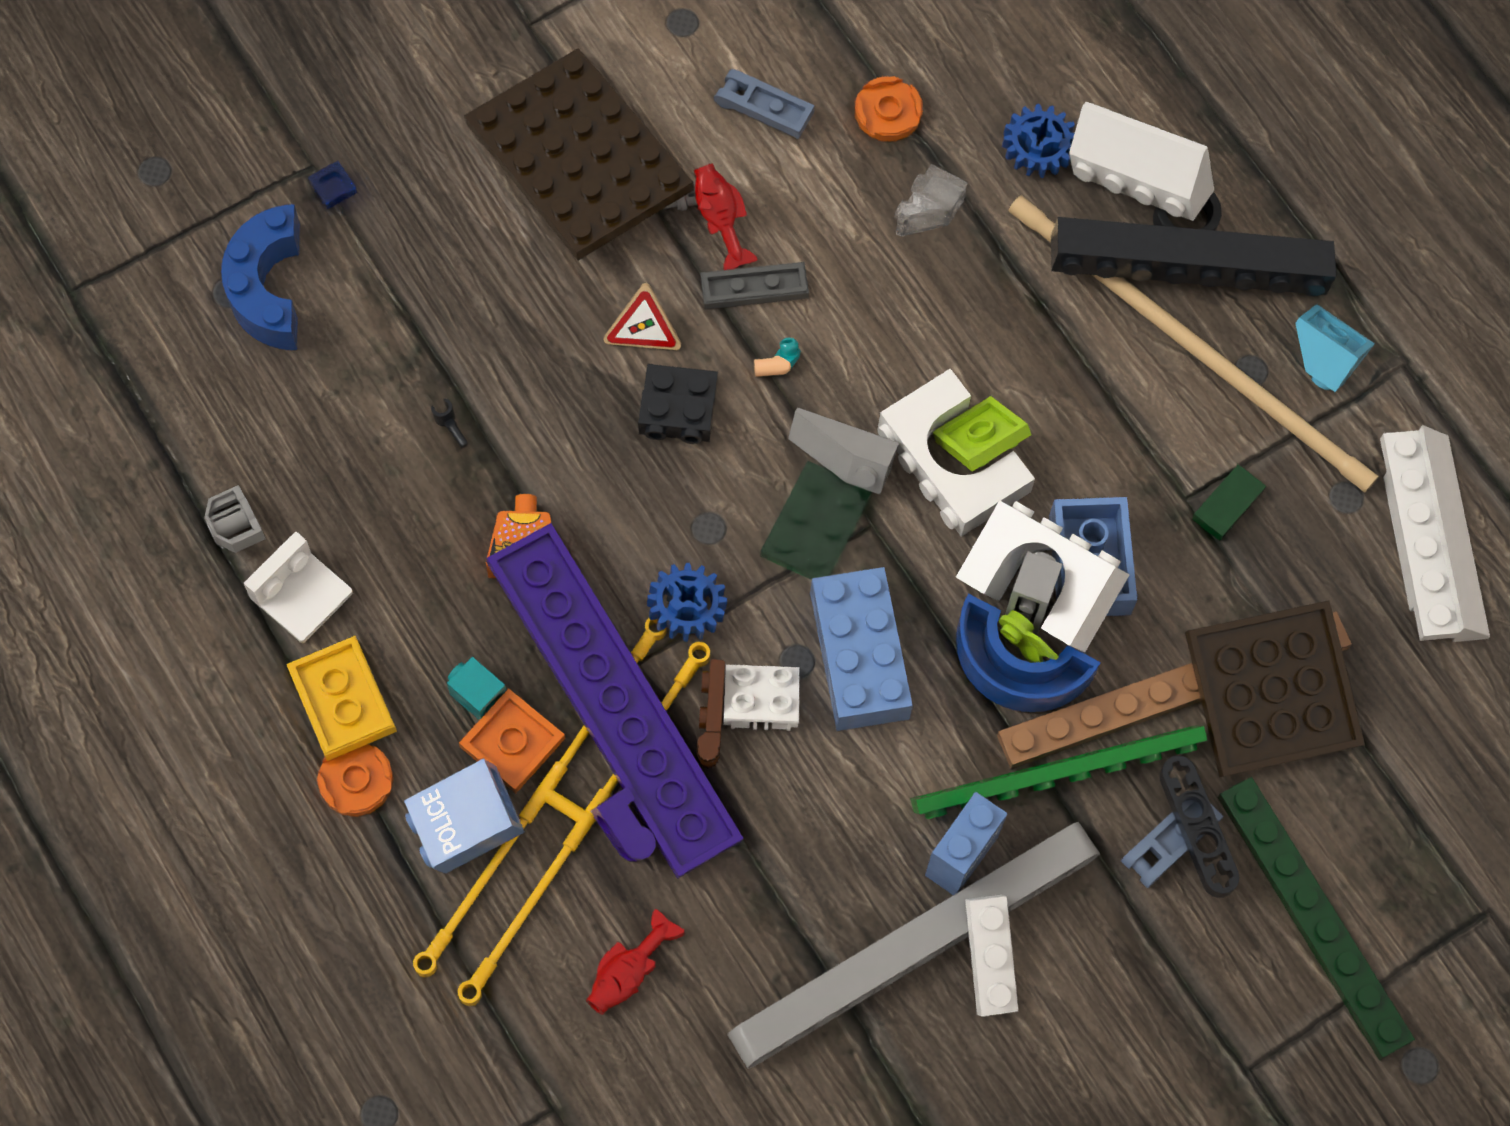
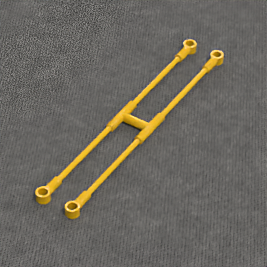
(546, 794)

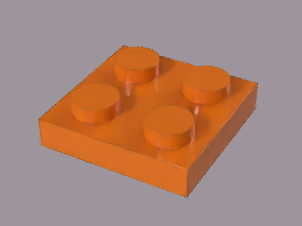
(513, 739)

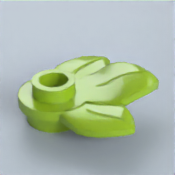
(1018, 631)

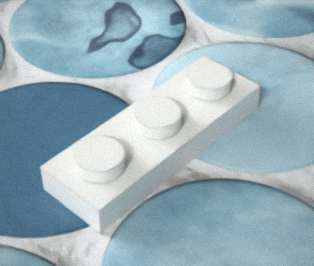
(991, 955)

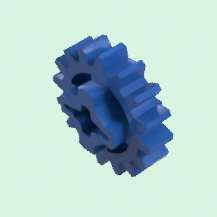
(1025, 131)
(687, 606)

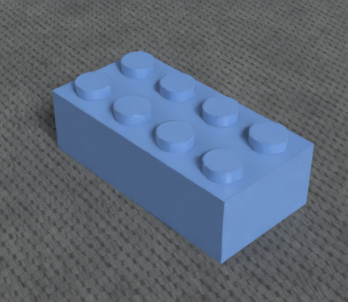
(860, 649)

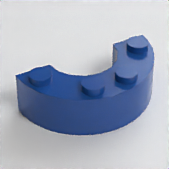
(246, 262)
(1011, 680)

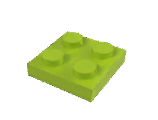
(982, 433)

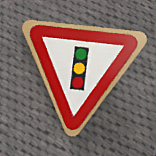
(643, 324)

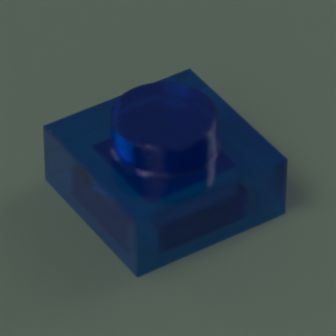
(332, 184)

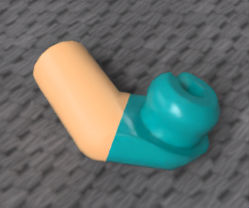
(781, 362)

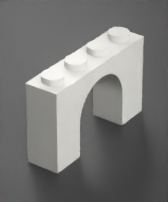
(963, 499)
(1089, 580)

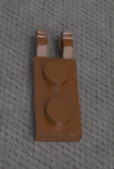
(711, 716)

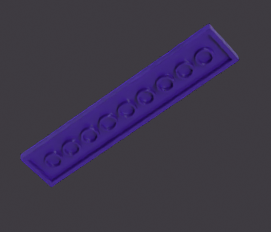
(614, 700)

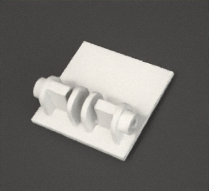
(761, 696)

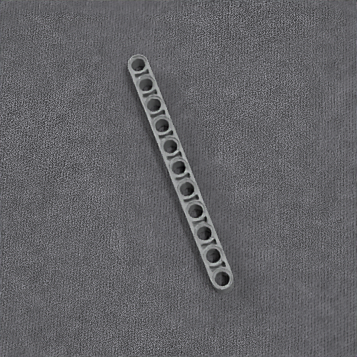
(907, 947)

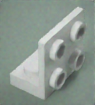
(297, 589)

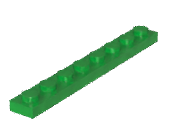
(1074, 767)

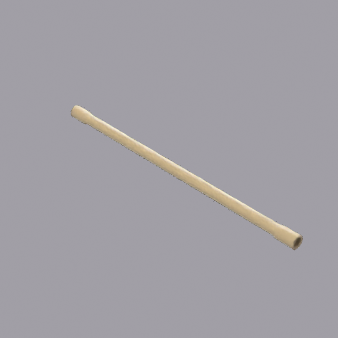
(1347, 465)

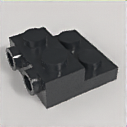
(677, 403)

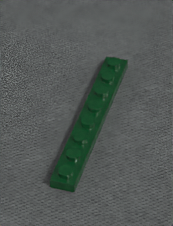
(1316, 918)

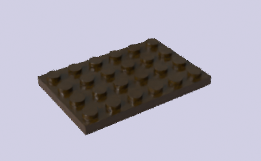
(579, 153)

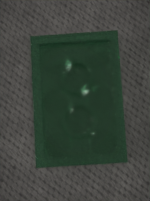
(815, 523)

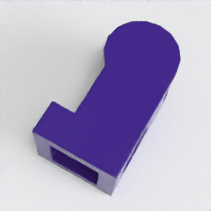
(623, 828)

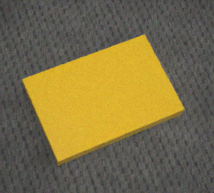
(341, 698)

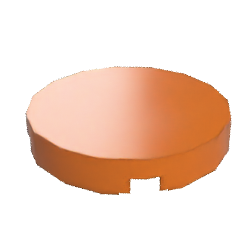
(888, 109)
(356, 781)

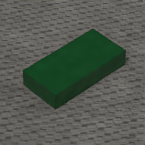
(1228, 502)

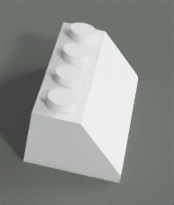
(1141, 161)

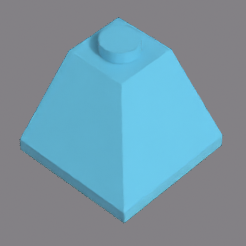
(1329, 348)

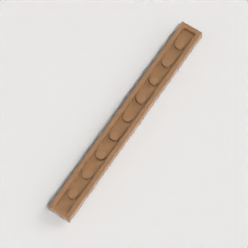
(1108, 713)

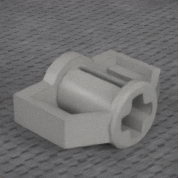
(232, 520)

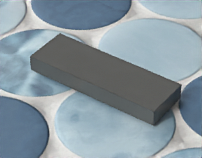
(754, 285)

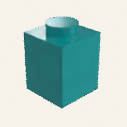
(475, 687)

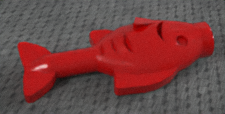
(720, 206)
(624, 970)

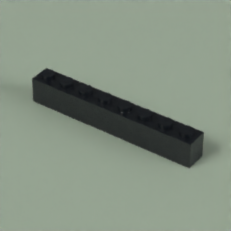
(1192, 256)

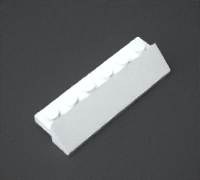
(1432, 536)

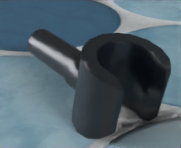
(448, 419)

